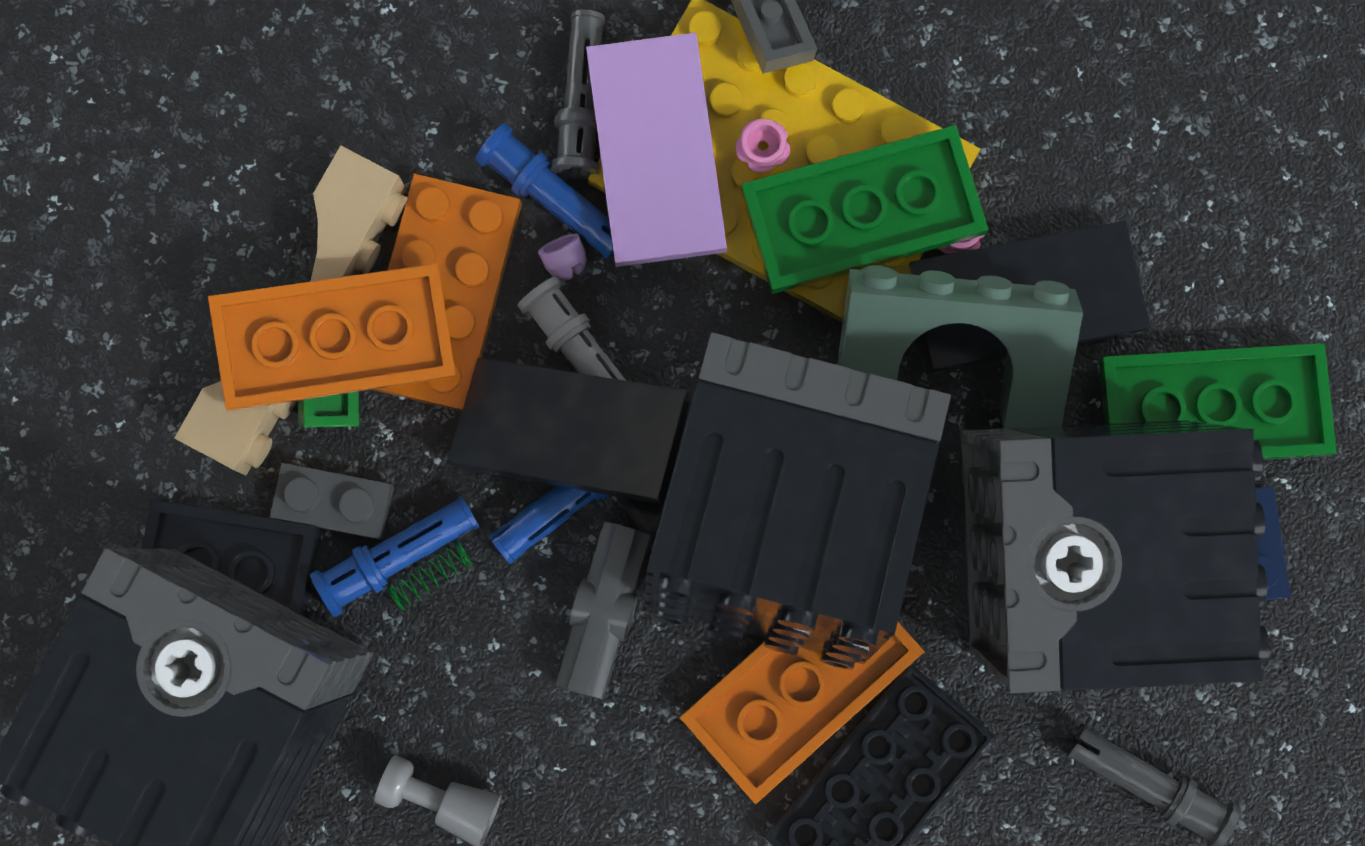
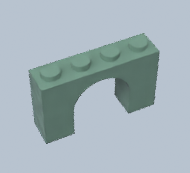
(1033, 322)

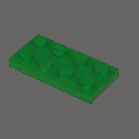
(864, 209)
(1264, 389)

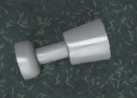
(459, 809)

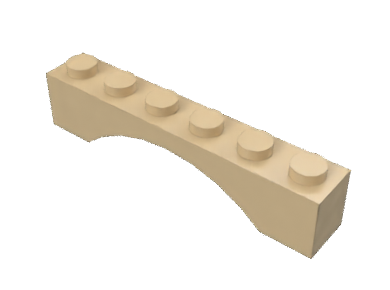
(352, 211)

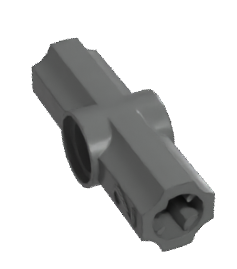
(603, 610)

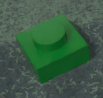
(329, 411)

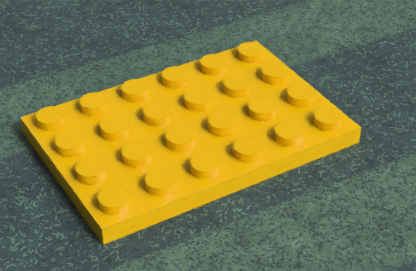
(823, 121)

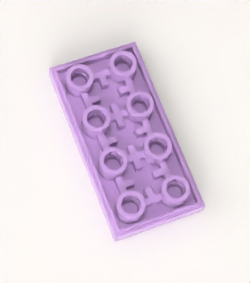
(656, 149)

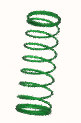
(461, 551)

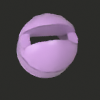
(564, 256)

